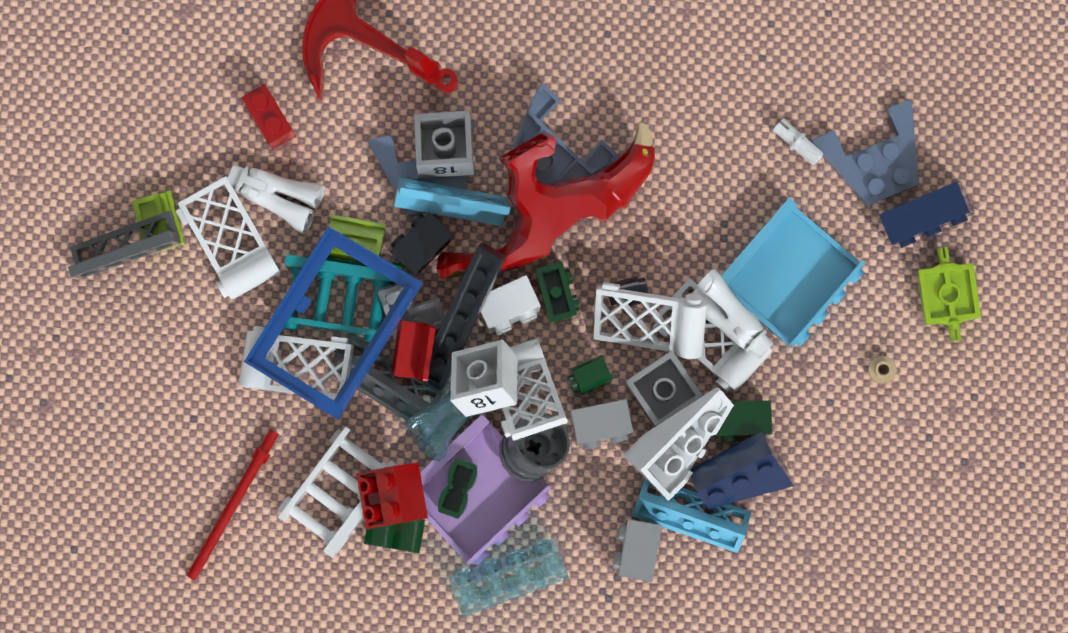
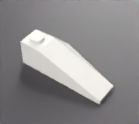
(672, 447)

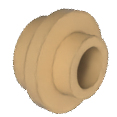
(874, 373)

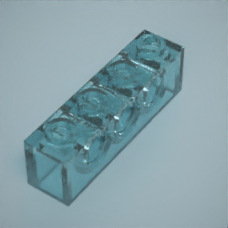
(522, 582)

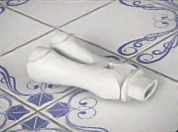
(263, 186)
(731, 316)

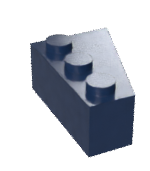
(927, 214)
(741, 473)

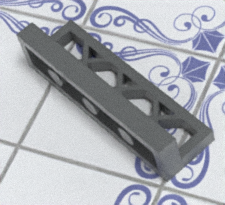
(126, 251)
(383, 387)

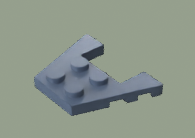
(386, 154)
(563, 162)
(879, 169)

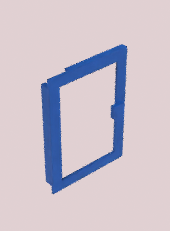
(297, 301)

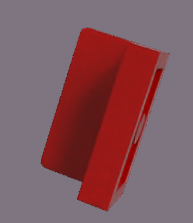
(413, 350)

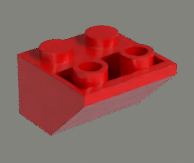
(392, 495)

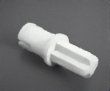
(798, 142)

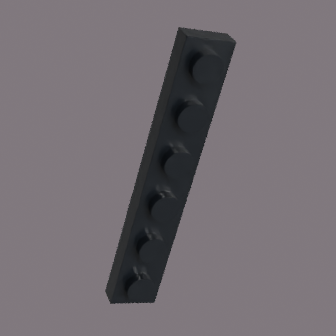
(464, 312)

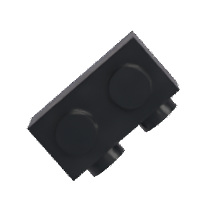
(421, 244)

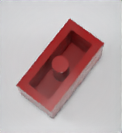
(268, 116)

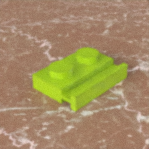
(155, 205)
(363, 232)

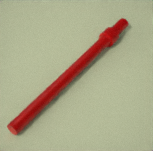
(260, 456)

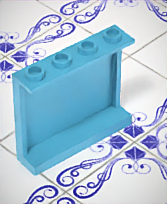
(791, 274)

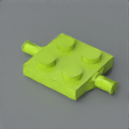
(949, 294)

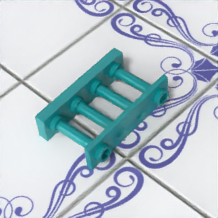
(354, 275)

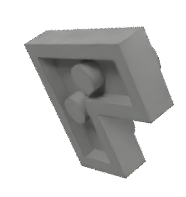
(428, 312)

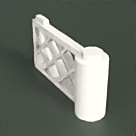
(240, 273)
(686, 320)
(531, 360)
(734, 365)
(254, 379)

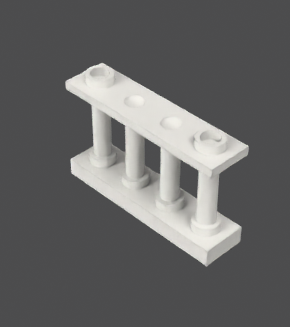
(350, 517)

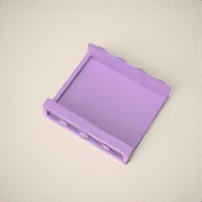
(494, 500)

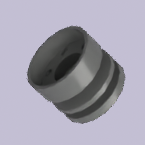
(547, 447)

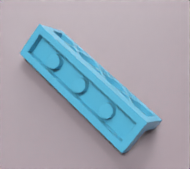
(451, 201)
(691, 519)

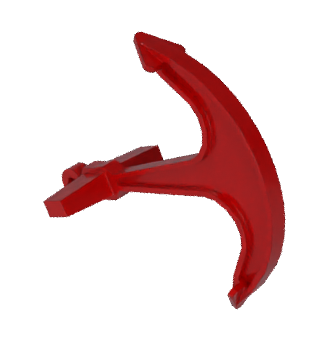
(339, 19)

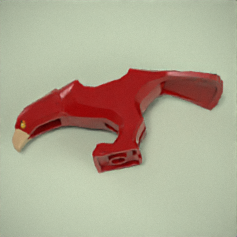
(552, 208)

